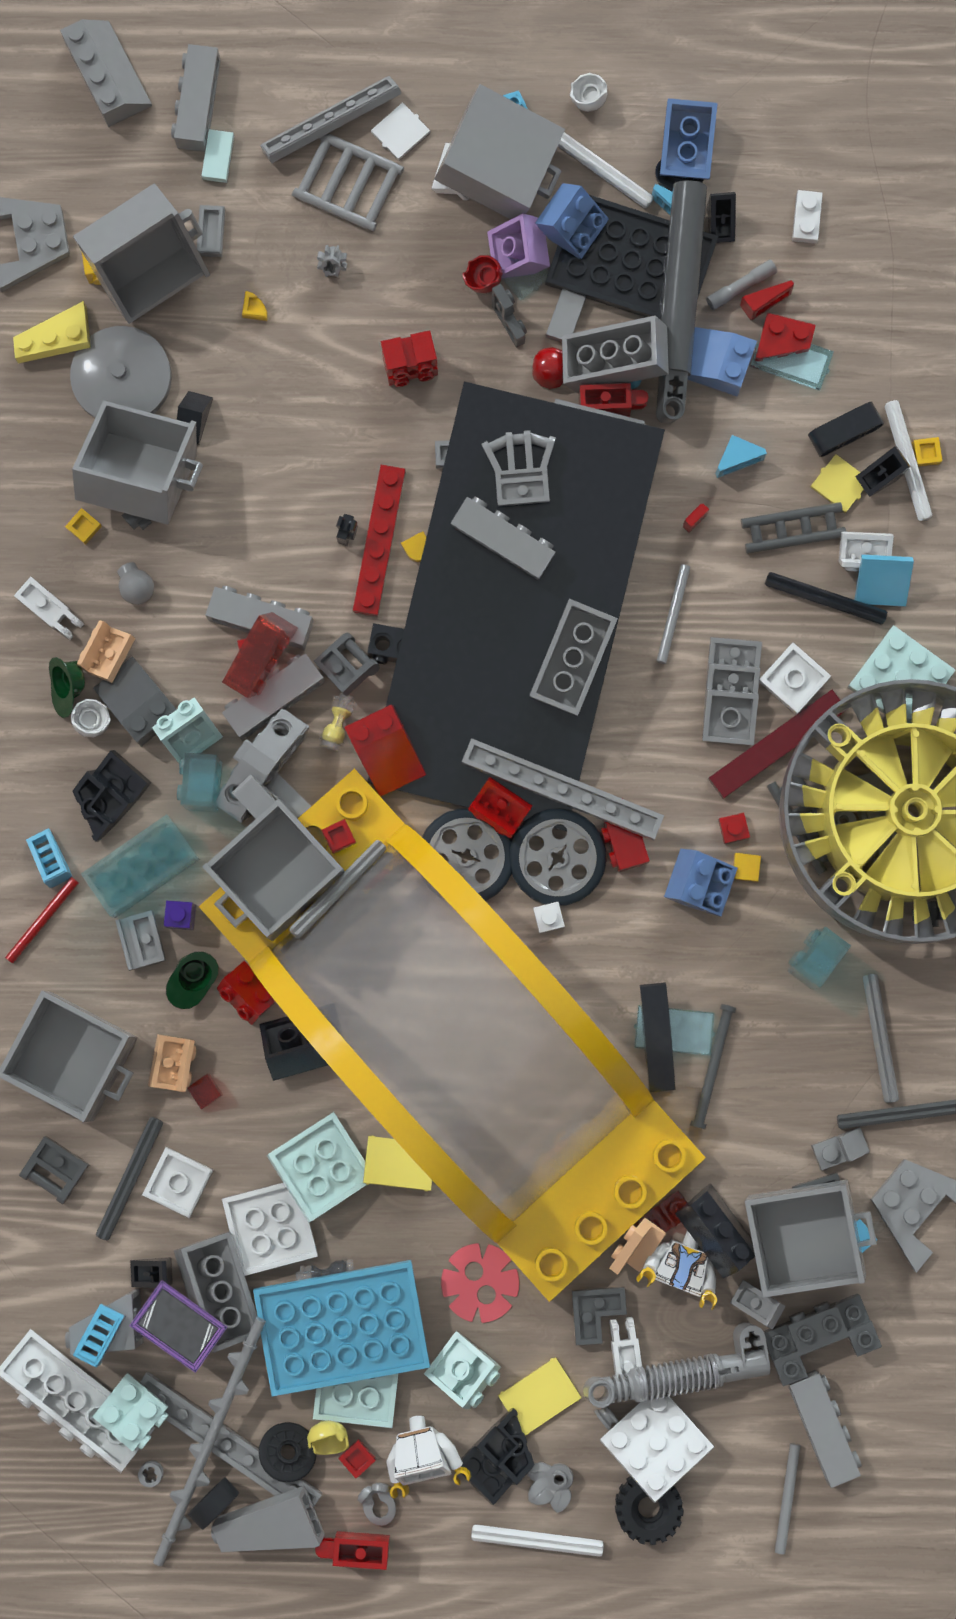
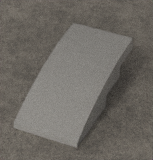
(731, 691)

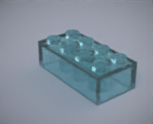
(140, 866)

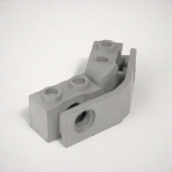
(262, 759)

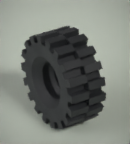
(644, 1528)

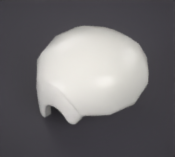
(588, 92)
(90, 718)

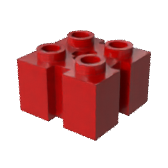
(409, 358)

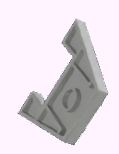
(38, 236)
(907, 1201)

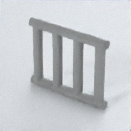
(347, 211)

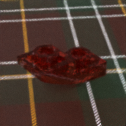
(664, 1213)

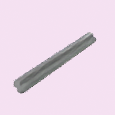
(337, 889)
(880, 1038)

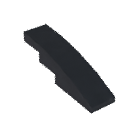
(657, 1037)

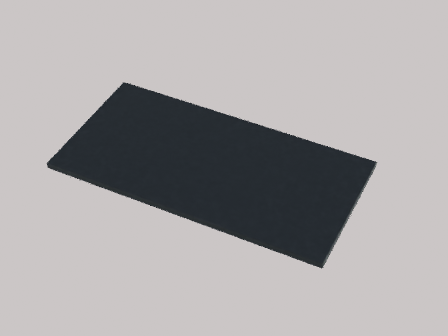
(485, 624)

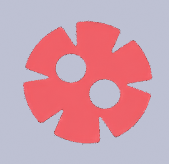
(467, 1301)

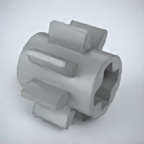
(332, 261)

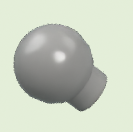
(134, 584)

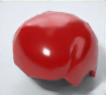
(483, 274)
(548, 368)

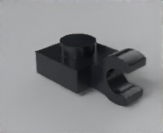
(347, 529)

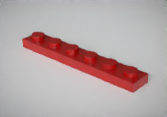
(379, 540)

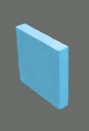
(884, 580)

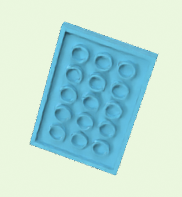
(341, 1328)

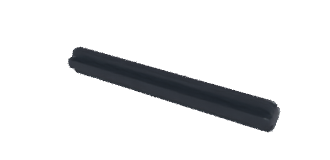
(826, 598)

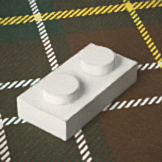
(807, 216)

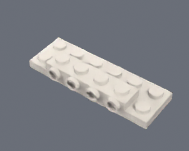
(64, 1397)

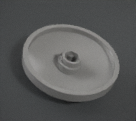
(122, 369)

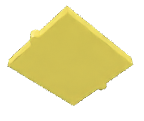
(838, 483)

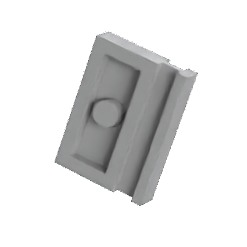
(140, 940)

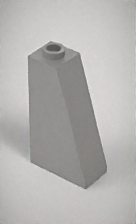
(271, 1524)

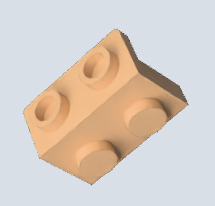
(105, 652)
(172, 1063)
(639, 1246)

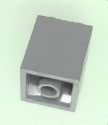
(125, 1337)

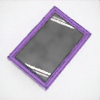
(178, 1326)

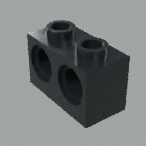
(390, 634)

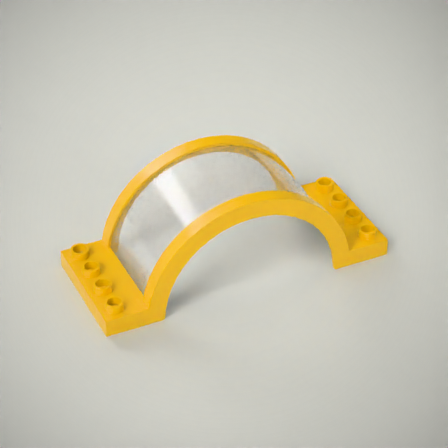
(468, 1049)

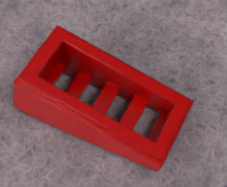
(761, 301)

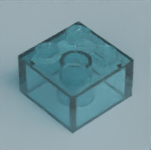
(200, 782)
(818, 958)

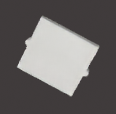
(400, 131)

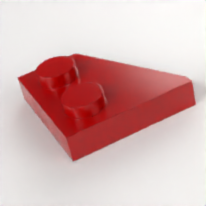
(784, 336)

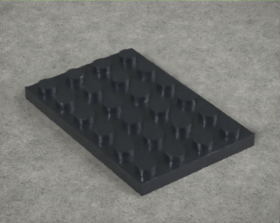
(624, 262)

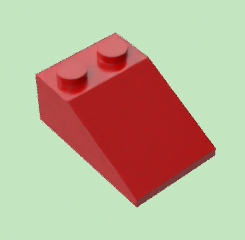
(385, 750)

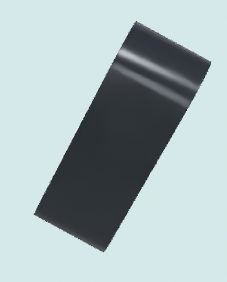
(845, 429)

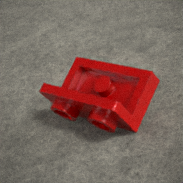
(499, 808)
(245, 993)

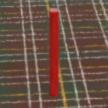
(42, 919)

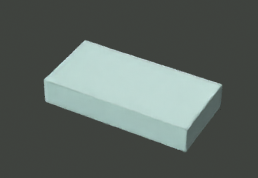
(217, 156)

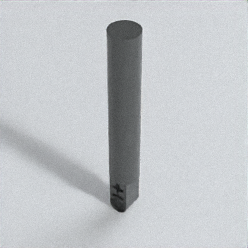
(681, 293)

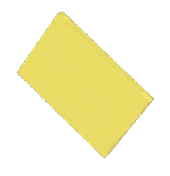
(391, 1166)
(540, 1395)

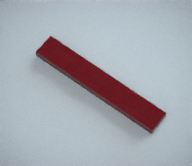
(771, 747)

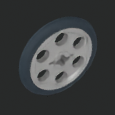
(459, 822)
(577, 828)

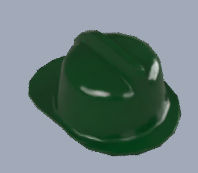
(66, 684)
(191, 979)

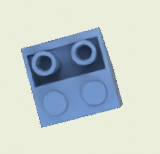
(572, 219)
(700, 882)

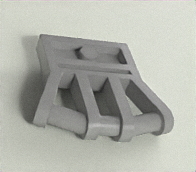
(521, 485)

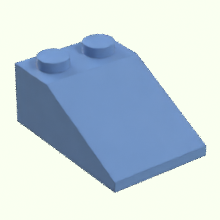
(688, 139)
(720, 359)

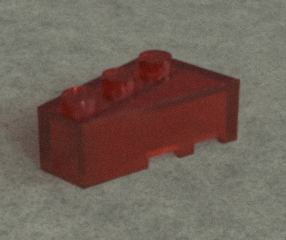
(259, 654)

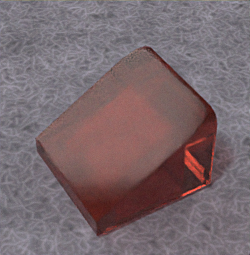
(205, 1091)

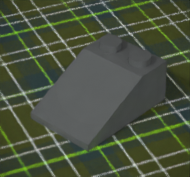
(135, 700)

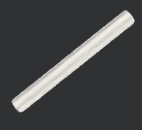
(605, 171)
(912, 475)
(537, 1540)

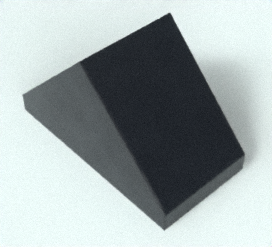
(722, 216)
(195, 408)
(883, 471)
(149, 1272)

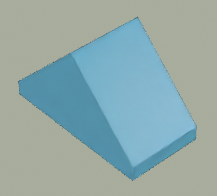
(739, 455)

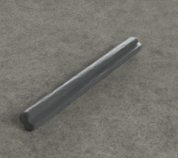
(896, 1114)
(129, 1178)

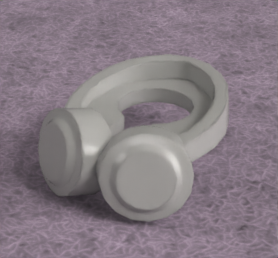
(367, 1501)

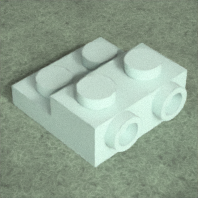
(187, 730)
(463, 1371)
(131, 1413)

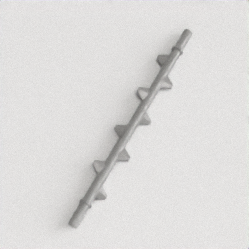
(202, 1450)

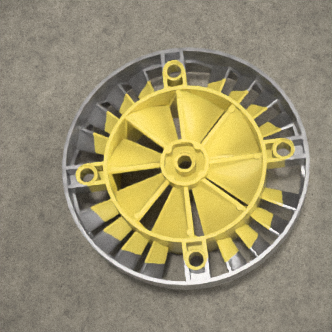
(852, 844)

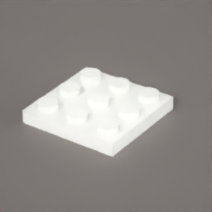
(268, 1229)
(656, 1445)

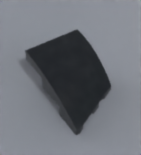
(109, 793)
(499, 1458)

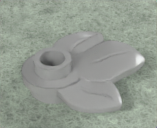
(547, 1488)

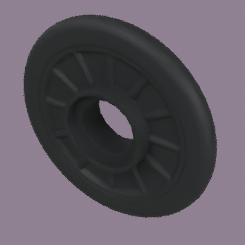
(272, 1460)

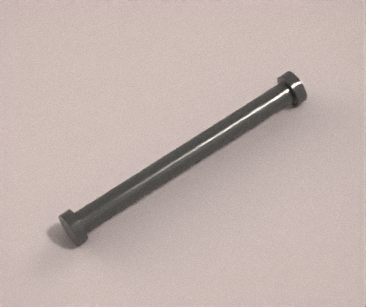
(713, 1066)

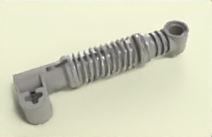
(687, 1375)

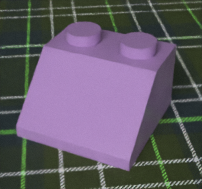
(522, 241)

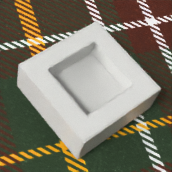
(548, 917)

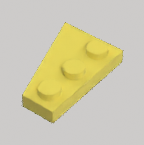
(55, 336)

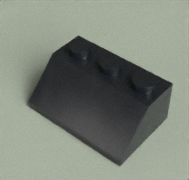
(287, 1049)
(717, 1231)

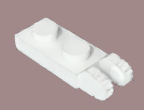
(46, 606)
(626, 1351)

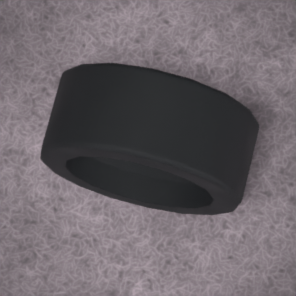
(213, 1503)

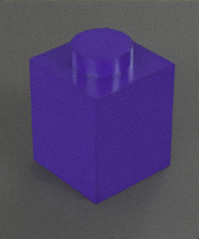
(179, 915)

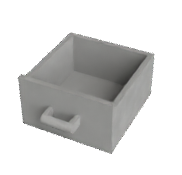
(501, 154)
(143, 252)
(136, 462)
(273, 871)
(68, 1057)
(807, 1238)

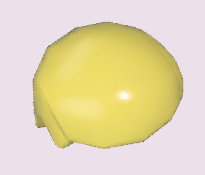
(328, 1438)

